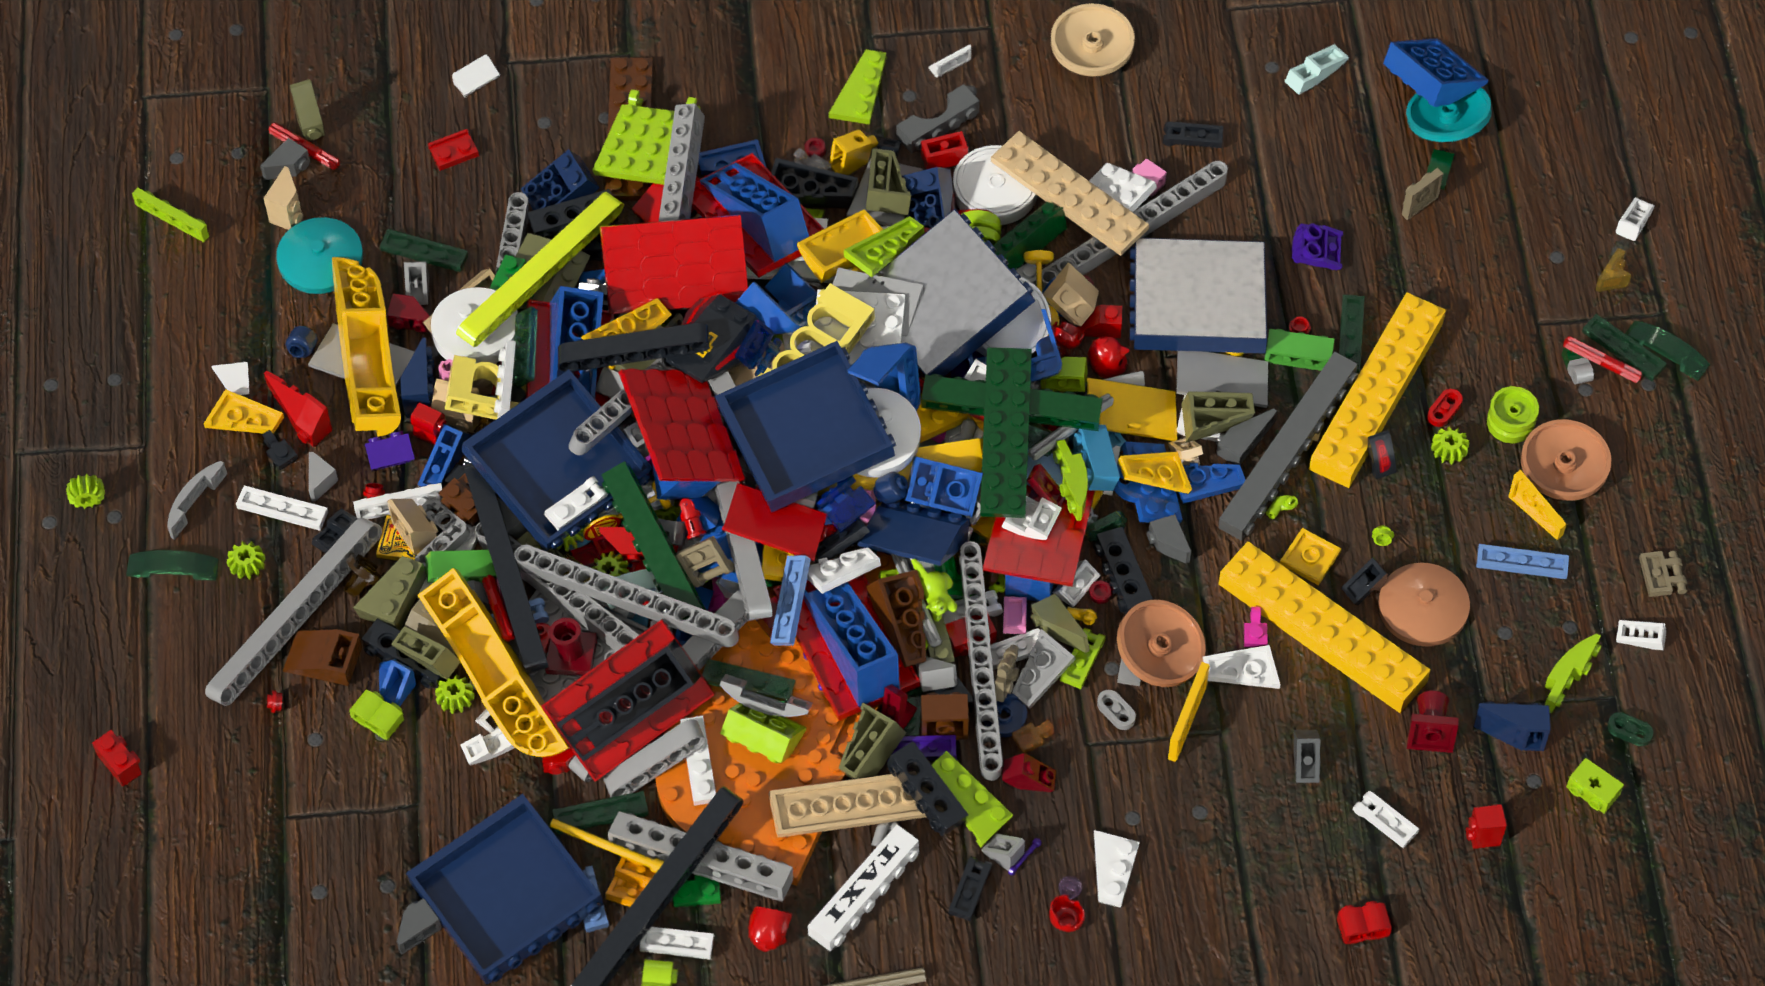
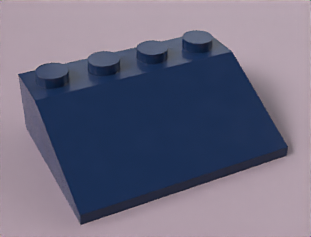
(916, 532)

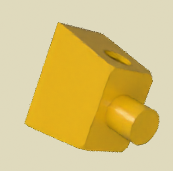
(851, 151)

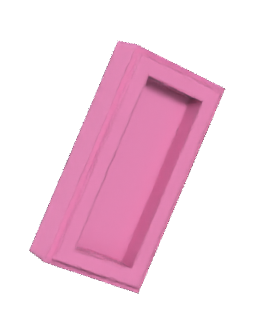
(1014, 615)

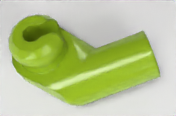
(1281, 503)

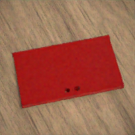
(788, 529)

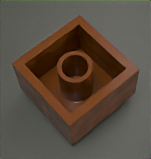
(945, 715)

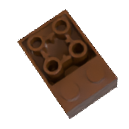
(324, 655)

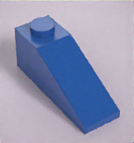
(444, 455)

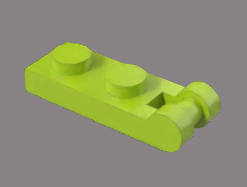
(1078, 671)

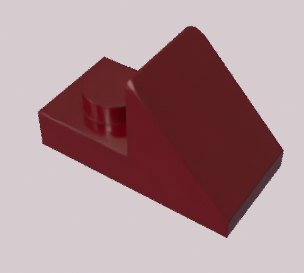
(1044, 486)
(896, 706)

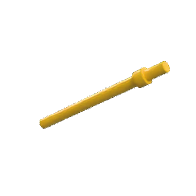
(607, 845)

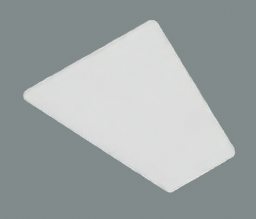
(234, 377)

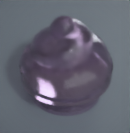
(1070, 886)

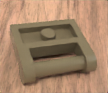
(703, 554)

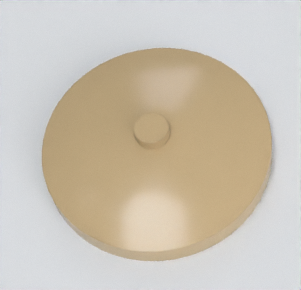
(1092, 39)

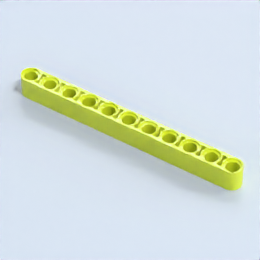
(539, 269)

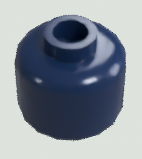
(301, 342)
(890, 488)

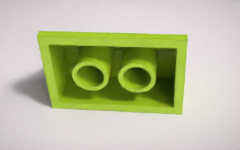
(762, 732)

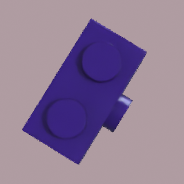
(389, 451)

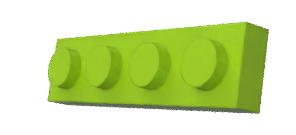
(171, 215)

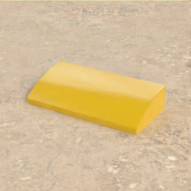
(826, 248)

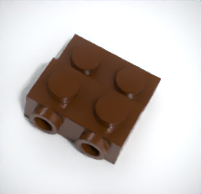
(459, 498)

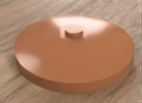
(1566, 459)
(1424, 604)
(1161, 643)

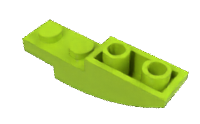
(1074, 477)
(1571, 667)

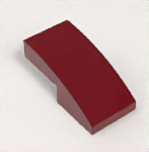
(587, 553)

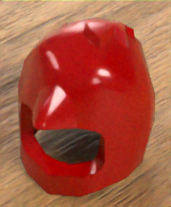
(1105, 357)
(768, 928)

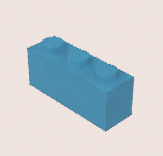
(1098, 458)

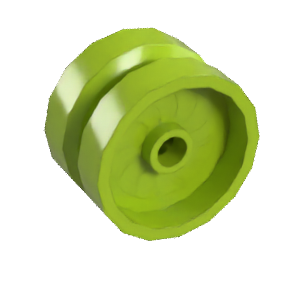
(987, 223)
(1512, 414)

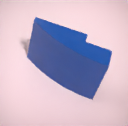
(943, 486)

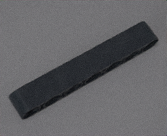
(633, 347)

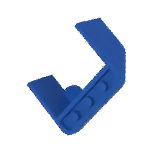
(794, 299)
(1048, 360)
(891, 368)

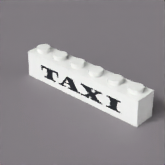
(863, 888)

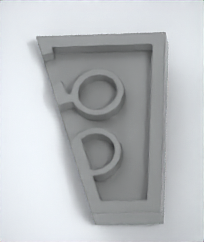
(1045, 665)

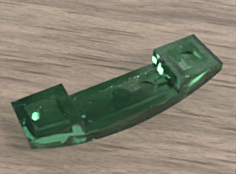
(1670, 346)
(172, 562)

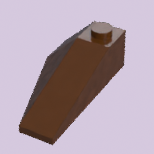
(900, 611)

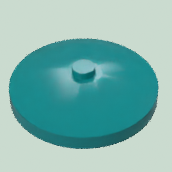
(1450, 121)
(308, 250)

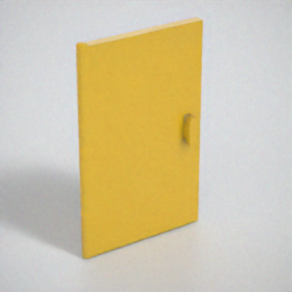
(1141, 408)

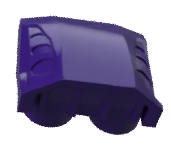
(1317, 246)

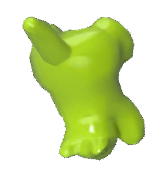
(935, 590)

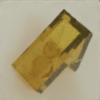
(1613, 274)

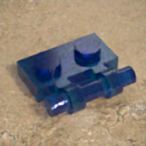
(754, 345)
(848, 510)

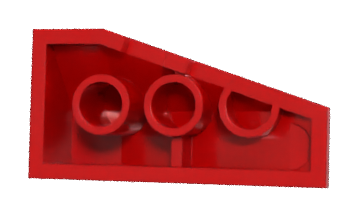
(304, 411)

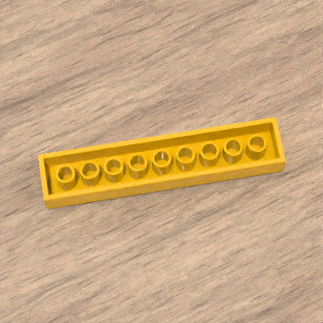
(1377, 389)
(1324, 627)

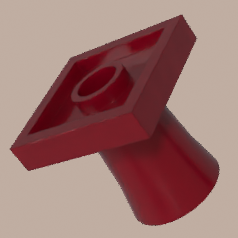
(570, 649)
(1431, 728)

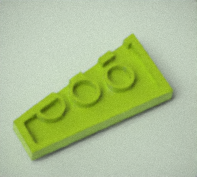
(861, 90)
(881, 248)
(984, 811)

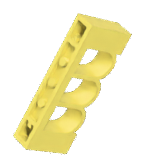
(837, 305)
(461, 378)

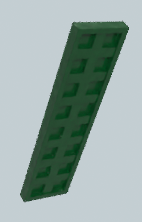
(1006, 432)

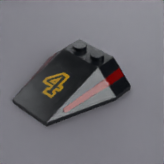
(727, 329)

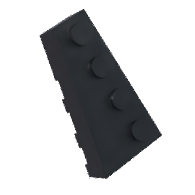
(814, 185)

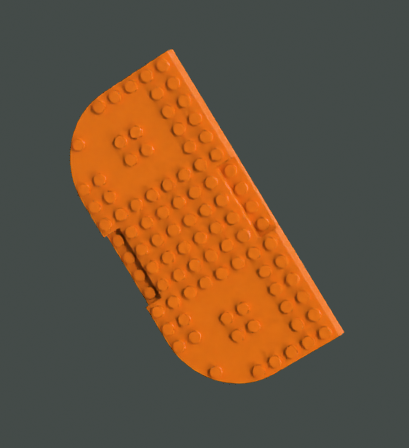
(751, 773)

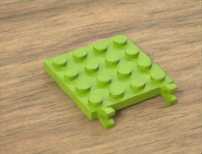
(637, 143)

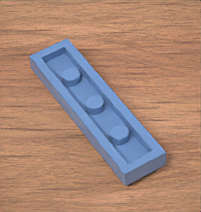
(1522, 561)
(790, 601)

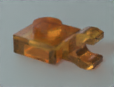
(1031, 737)

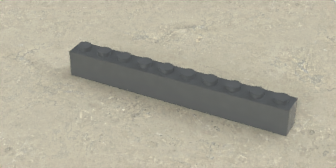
(1288, 446)

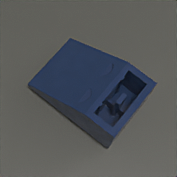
(560, 182)
(930, 195)
(418, 379)
(1515, 724)

